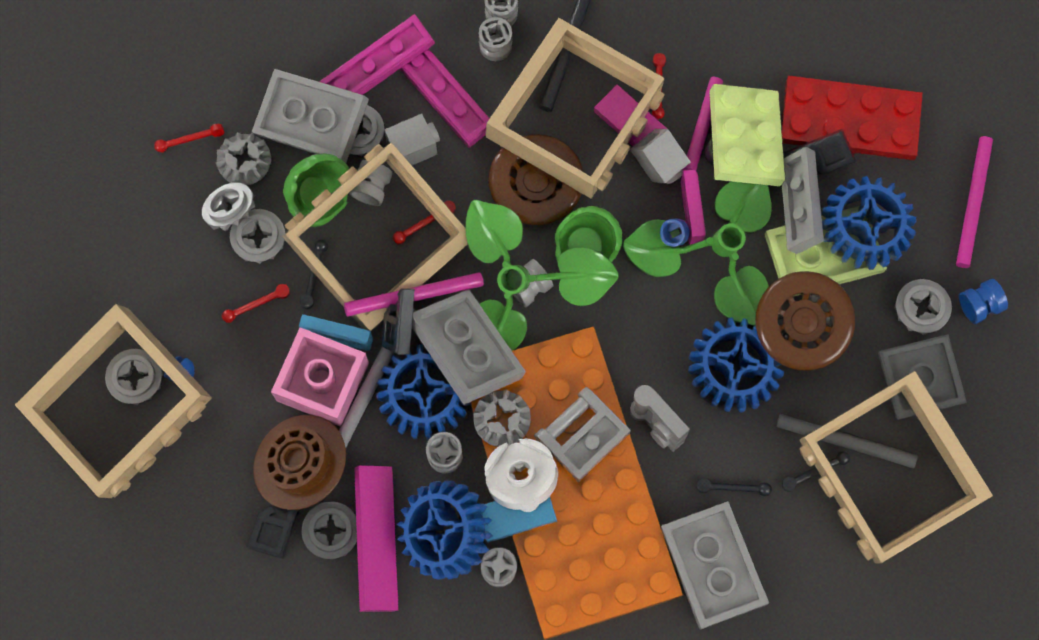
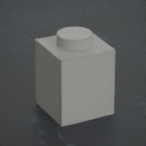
(414, 139)
(660, 156)

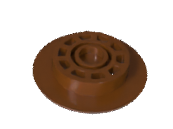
(533, 183)
(805, 320)
(290, 454)

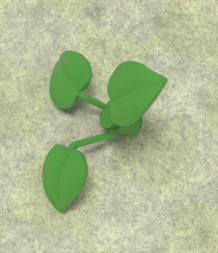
(747, 210)
(494, 231)

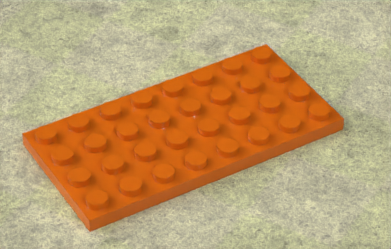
(607, 540)

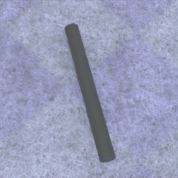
(850, 442)

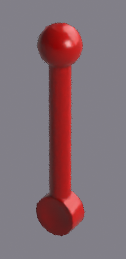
(659, 61)
(215, 130)
(400, 237)
(282, 291)

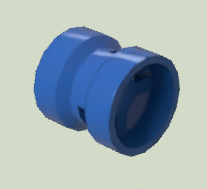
(983, 301)

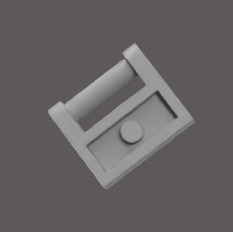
(664, 422)
(590, 442)

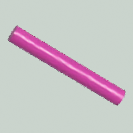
(701, 128)

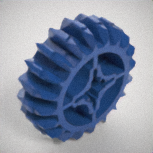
(895, 218)
(722, 363)
(408, 393)
(434, 504)

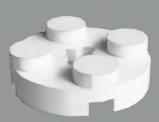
(525, 493)

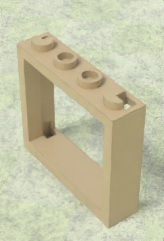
(600, 55)
(348, 182)
(75, 363)
(945, 442)

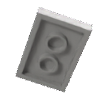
(310, 115)
(466, 346)
(714, 565)

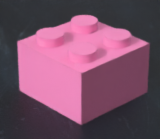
(320, 376)

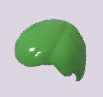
(309, 180)
(591, 229)

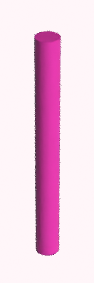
(974, 202)
(421, 292)

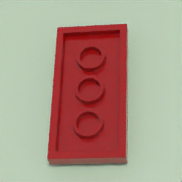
(872, 117)

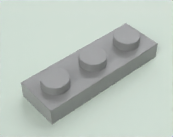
(801, 201)

